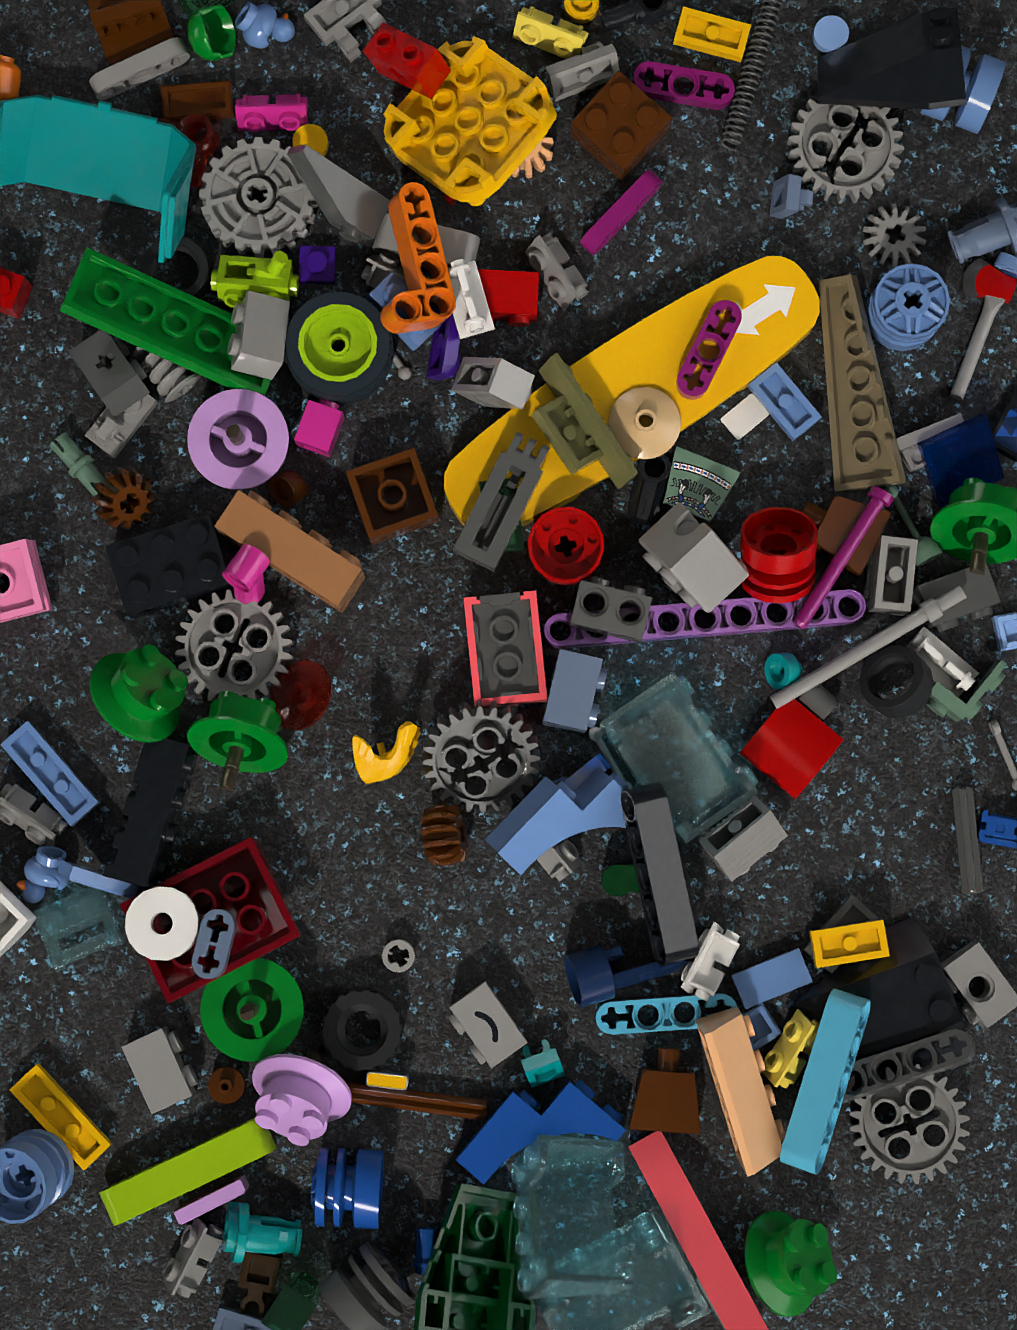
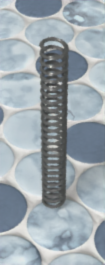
(767, 28)

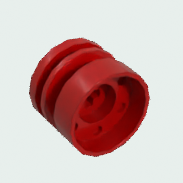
(576, 527)
(779, 554)

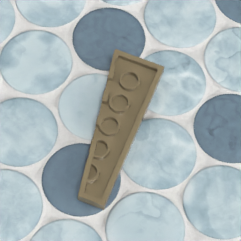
(859, 415)

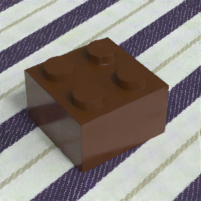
(620, 125)
(392, 496)

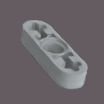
(139, 68)

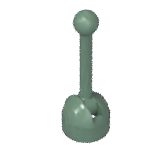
(927, 548)

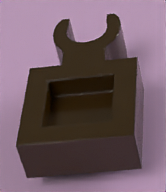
(258, 1275)

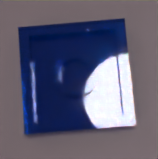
(960, 454)

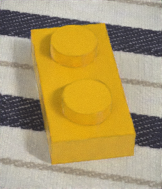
(712, 34)
(849, 943)

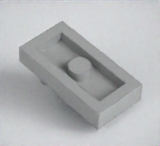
(582, 72)
(113, 432)
(908, 443)

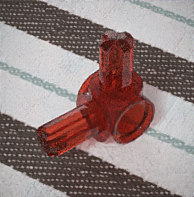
(204, 147)

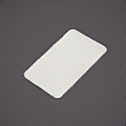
(744, 416)

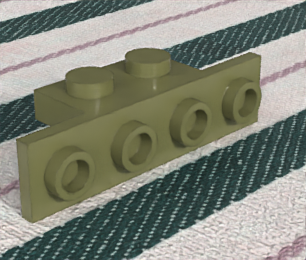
(577, 428)

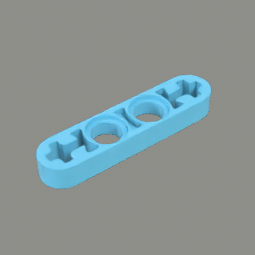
(665, 1006)

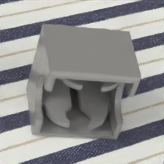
(692, 559)

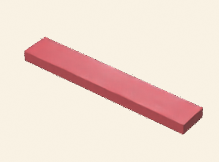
(696, 1234)

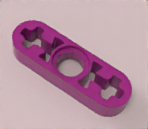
(707, 100)
(621, 212)
(711, 322)

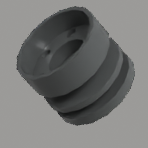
(372, 1287)

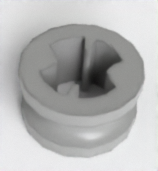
(402, 944)

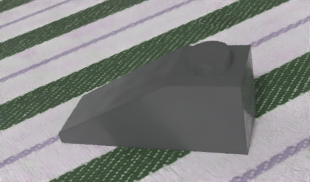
(341, 197)

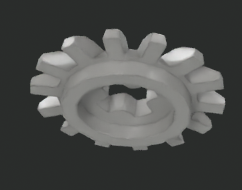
(880, 239)

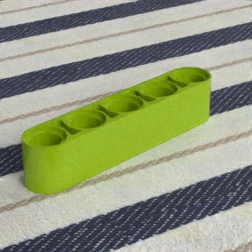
(186, 1171)

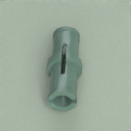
(79, 464)

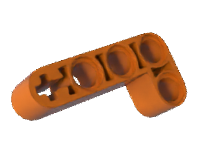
(413, 213)

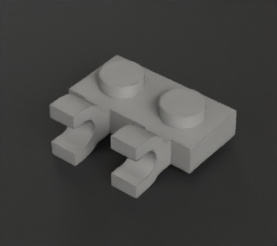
(335, 17)

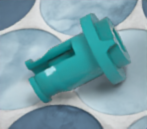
(258, 1233)

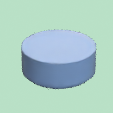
(830, 34)

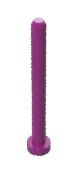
(878, 499)

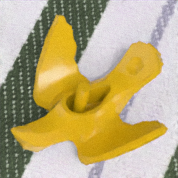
(386, 765)

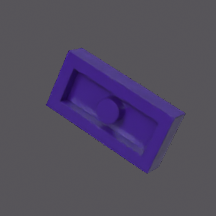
(444, 354)

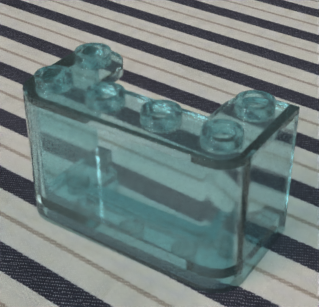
(671, 744)

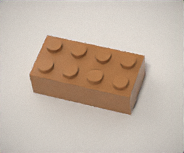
(291, 552)

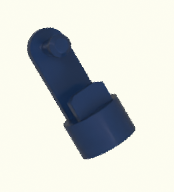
(592, 979)

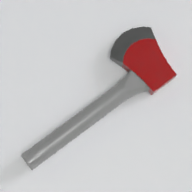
(996, 288)

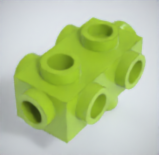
(260, 275)

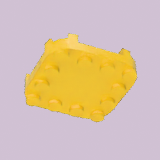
(475, 124)

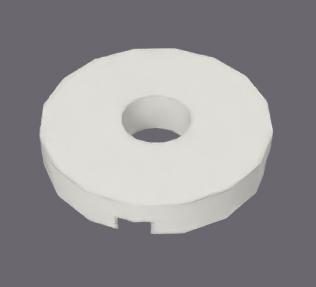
(141, 917)

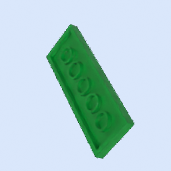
(156, 319)

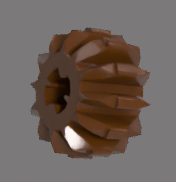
(123, 498)
(444, 834)

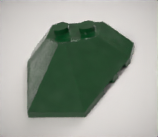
(475, 1267)

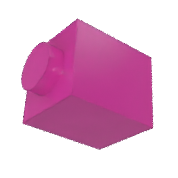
(320, 427)

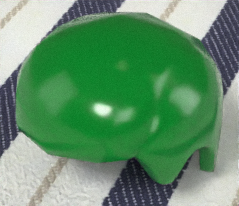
(212, 33)

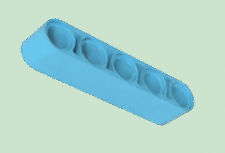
(825, 1081)

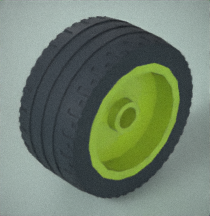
(344, 374)

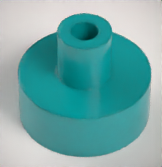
(782, 670)

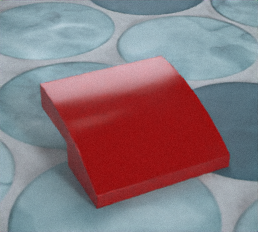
(791, 747)

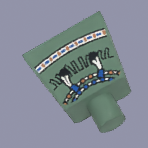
(697, 484)

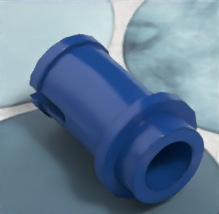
(424, 1245)

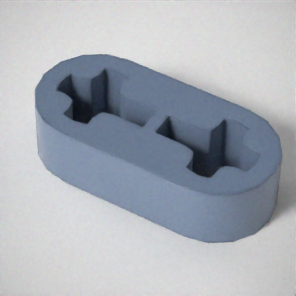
(205, 940)

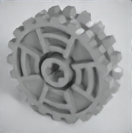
(241, 219)

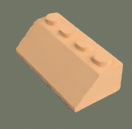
(741, 1088)

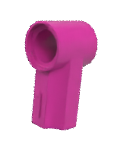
(246, 574)

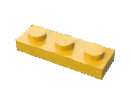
(61, 1115)

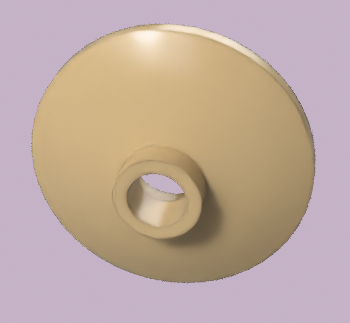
(645, 441)

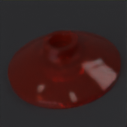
(302, 695)

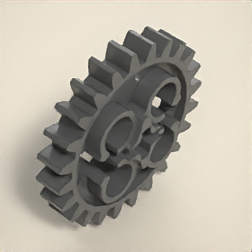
(481, 756)

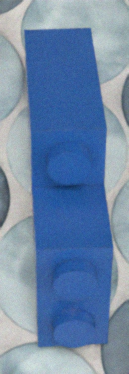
(519, 1123)

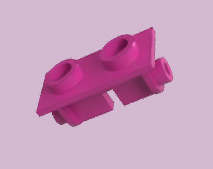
(256, 113)

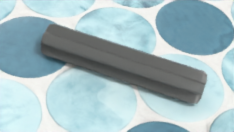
(967, 840)

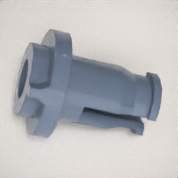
(987, 233)

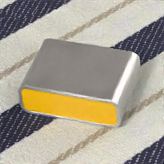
(387, 1079)

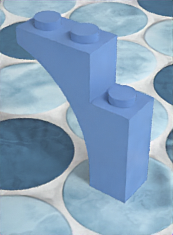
(557, 813)

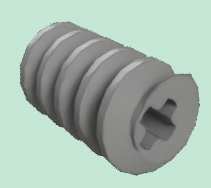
(172, 378)

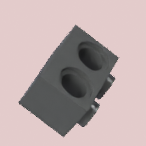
(608, 620)

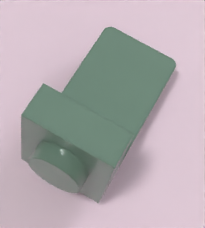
(946, 703)

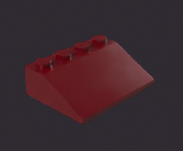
(245, 887)

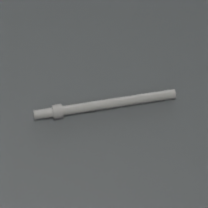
(929, 611)

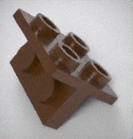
(129, 26)

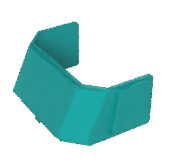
(100, 156)

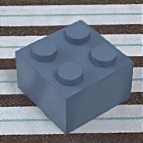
(573, 692)

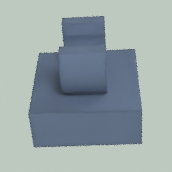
(789, 197)

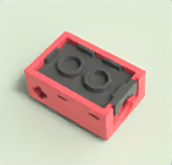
(505, 649)

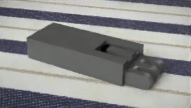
(495, 514)

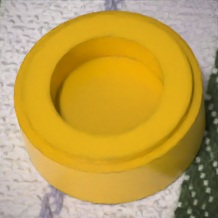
(581, 10)
(312, 136)

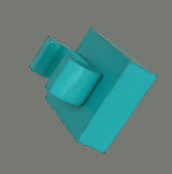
(542, 1066)

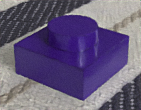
(317, 265)

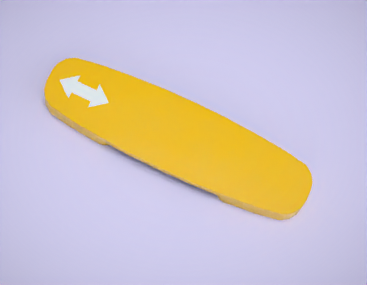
(777, 314)

